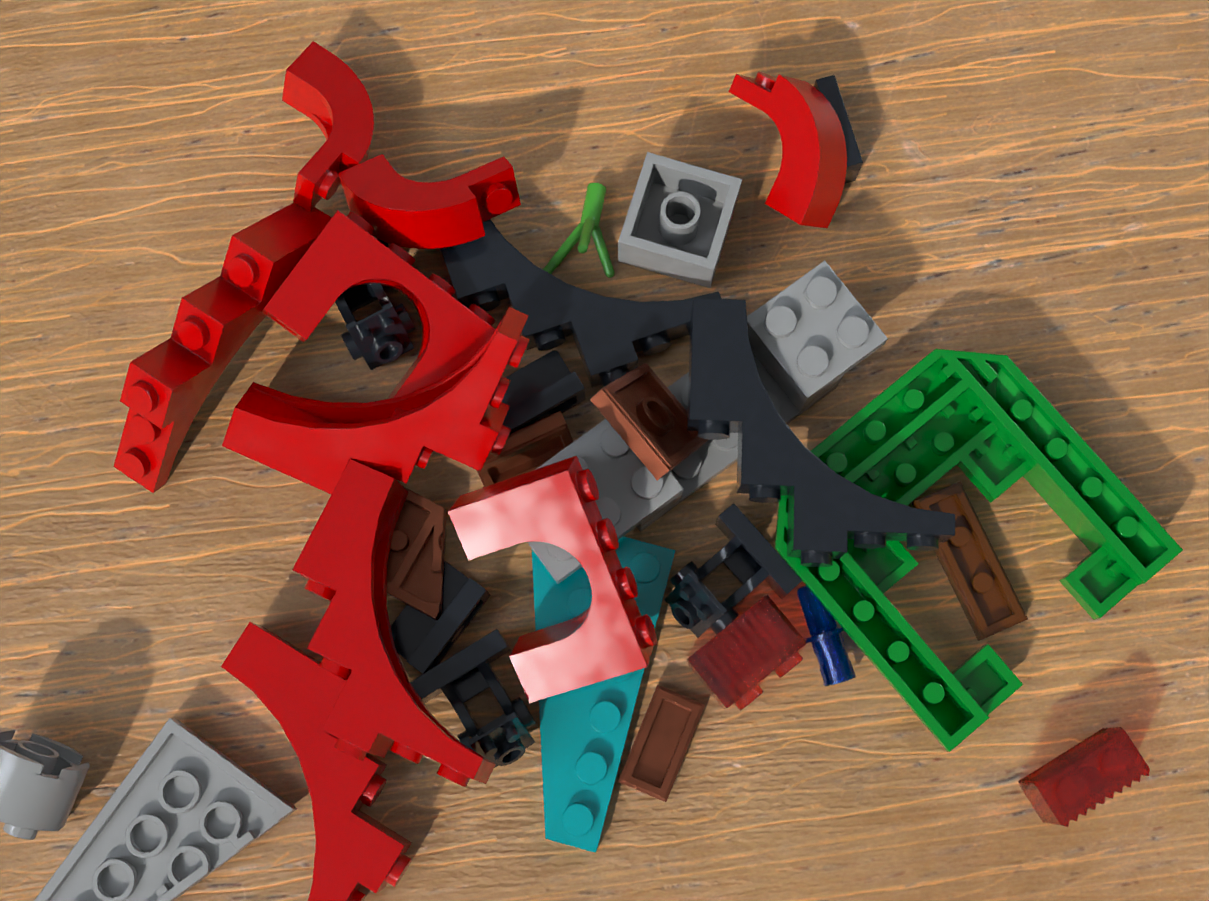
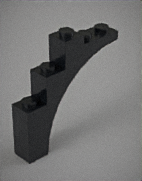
(603, 327)
(773, 462)

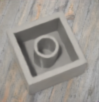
(678, 219)

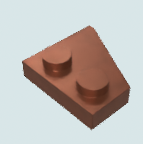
(418, 555)

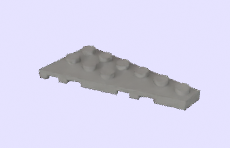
(167, 824)

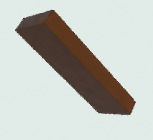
(974, 566)

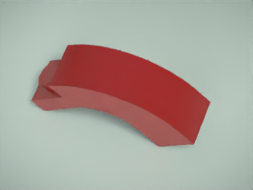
(340, 106)
(812, 146)
(429, 212)

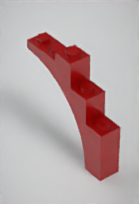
(211, 325)
(392, 435)
(348, 566)
(301, 695)

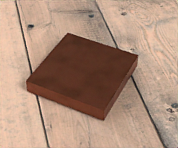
(648, 419)

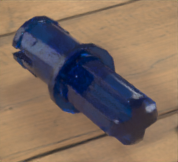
(825, 640)

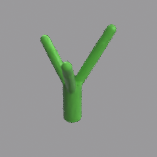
(588, 226)

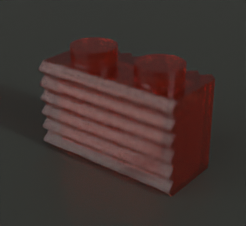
(746, 653)
(1084, 776)

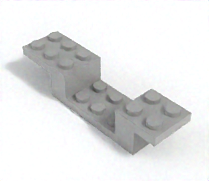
(801, 351)

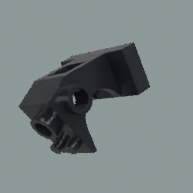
(379, 336)
(748, 559)
(469, 675)

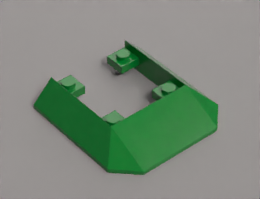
(995, 429)

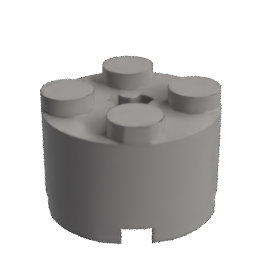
(37, 783)

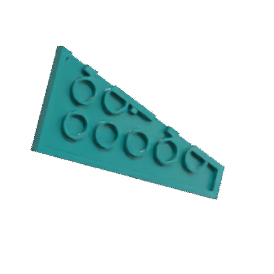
(589, 725)

